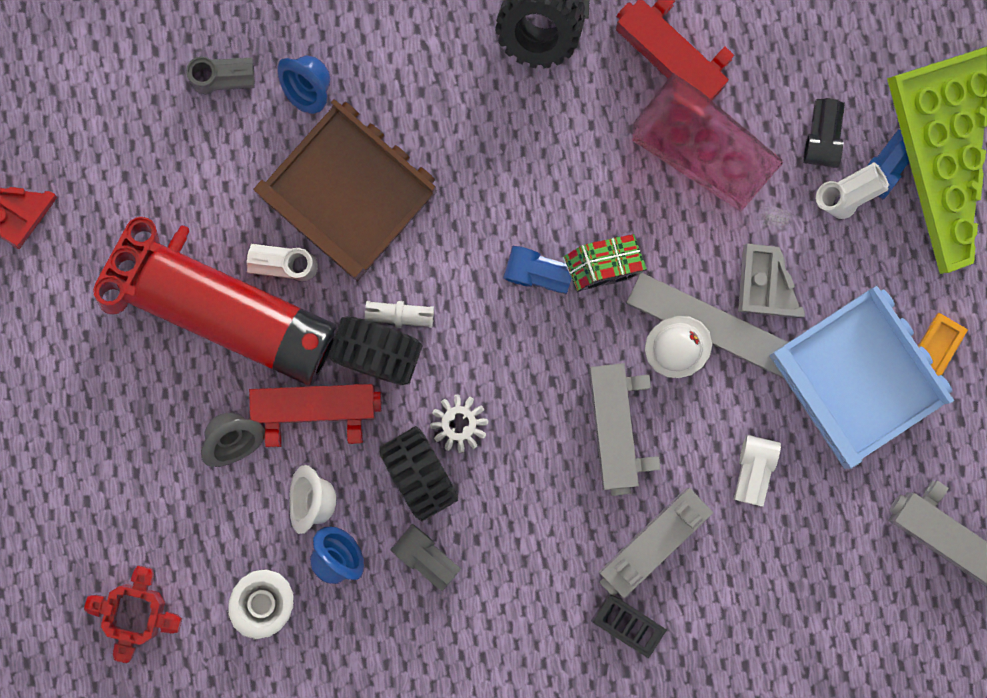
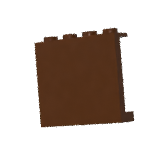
(347, 190)

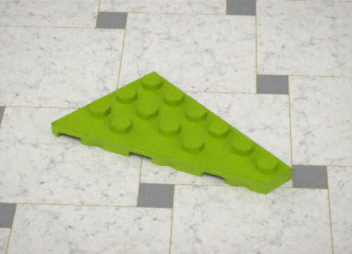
(943, 132)

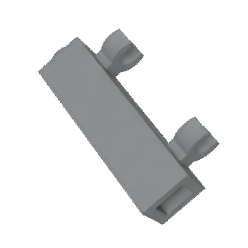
(614, 427)
(939, 531)
(654, 543)

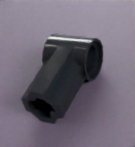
(824, 143)

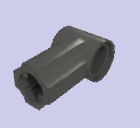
(226, 74)
(419, 552)

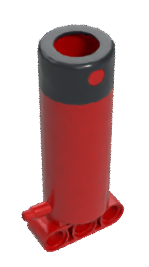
(213, 304)

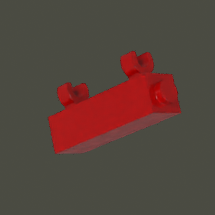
(669, 50)
(314, 404)

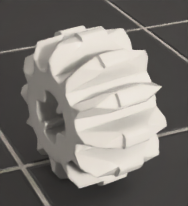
(450, 416)

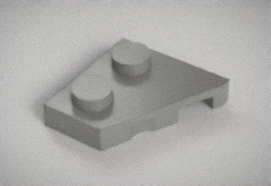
(766, 284)

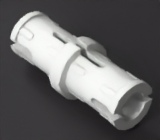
(399, 314)

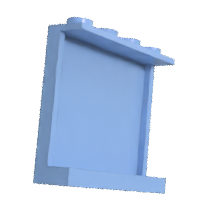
(862, 376)

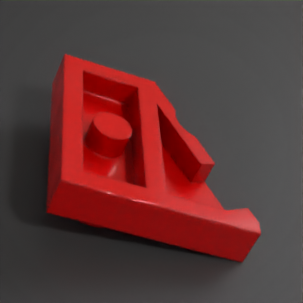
(22, 213)

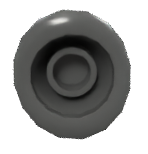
(230, 439)

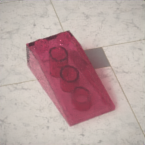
(704, 143)

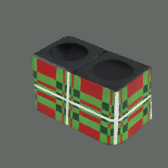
(605, 262)

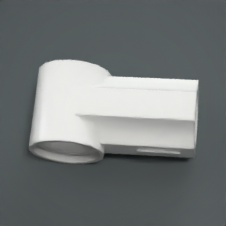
(853, 190)
(279, 262)
(757, 462)

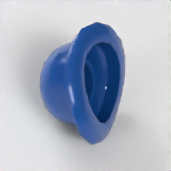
(304, 82)
(336, 556)

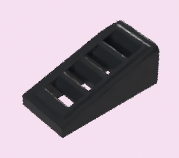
(603, 613)

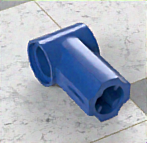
(892, 161)
(530, 268)

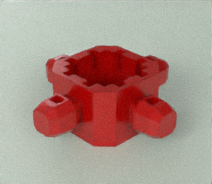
(98, 605)

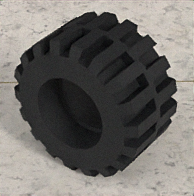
(538, 44)
(375, 350)
(418, 473)

